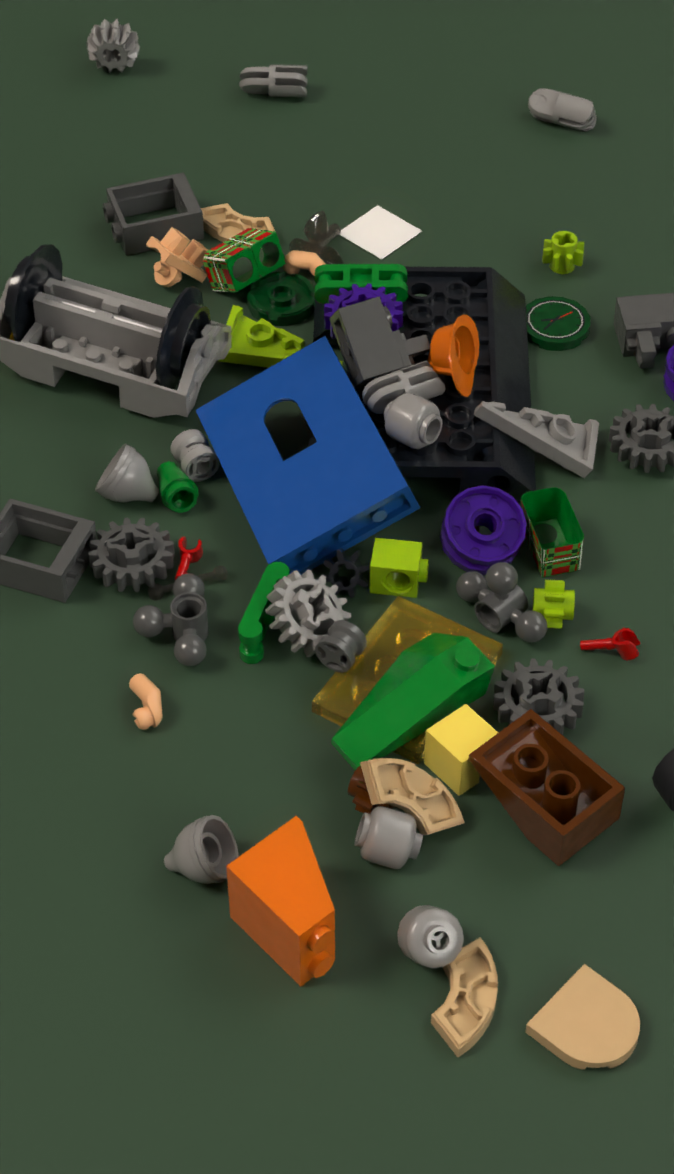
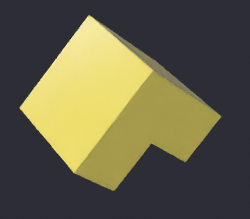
(450, 744)

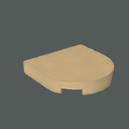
(588, 1022)

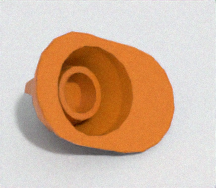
(456, 352)

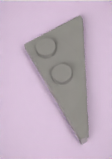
(545, 433)

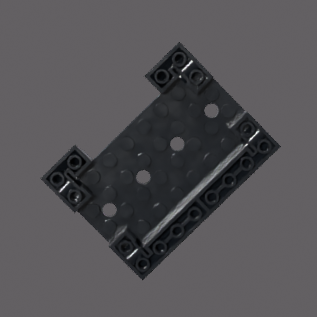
(466, 443)

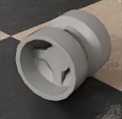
(195, 455)

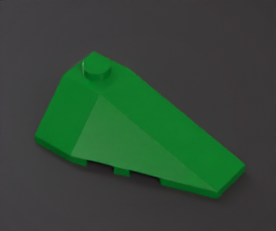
(414, 695)

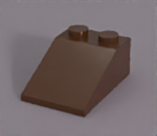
(548, 786)

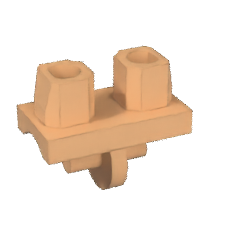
(174, 262)

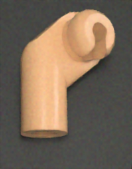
(299, 260)
(150, 696)

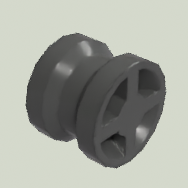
(341, 646)

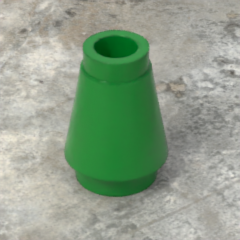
(176, 488)

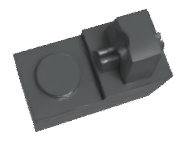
(644, 326)
(369, 343)

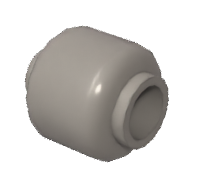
(412, 421)
(388, 837)
(430, 936)

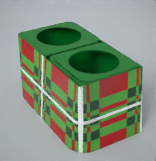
(221, 258)
(553, 508)

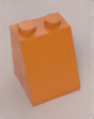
(285, 902)

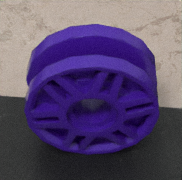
(487, 508)

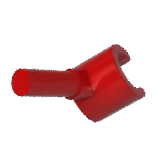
(188, 556)
(623, 641)

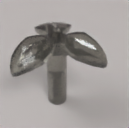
(319, 236)

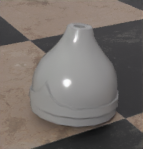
(127, 478)
(203, 850)

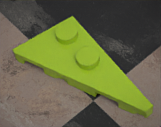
(259, 341)

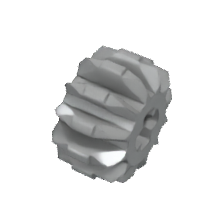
(113, 45)

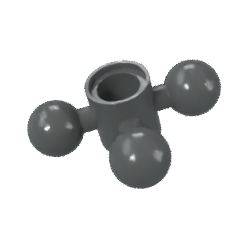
(503, 603)
(186, 618)

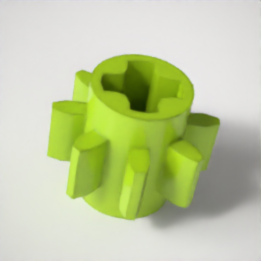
(563, 252)
(554, 603)

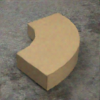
(224, 222)
(413, 791)
(470, 999)

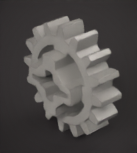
(305, 613)

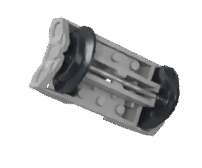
(108, 337)

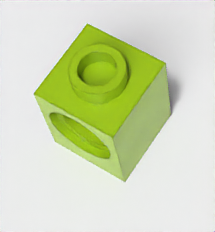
(397, 567)

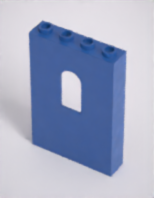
(324, 494)

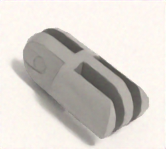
(275, 80)
(562, 109)
(414, 379)

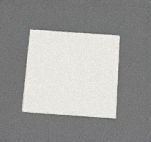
(379, 232)

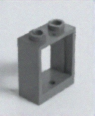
(149, 197)
(52, 527)

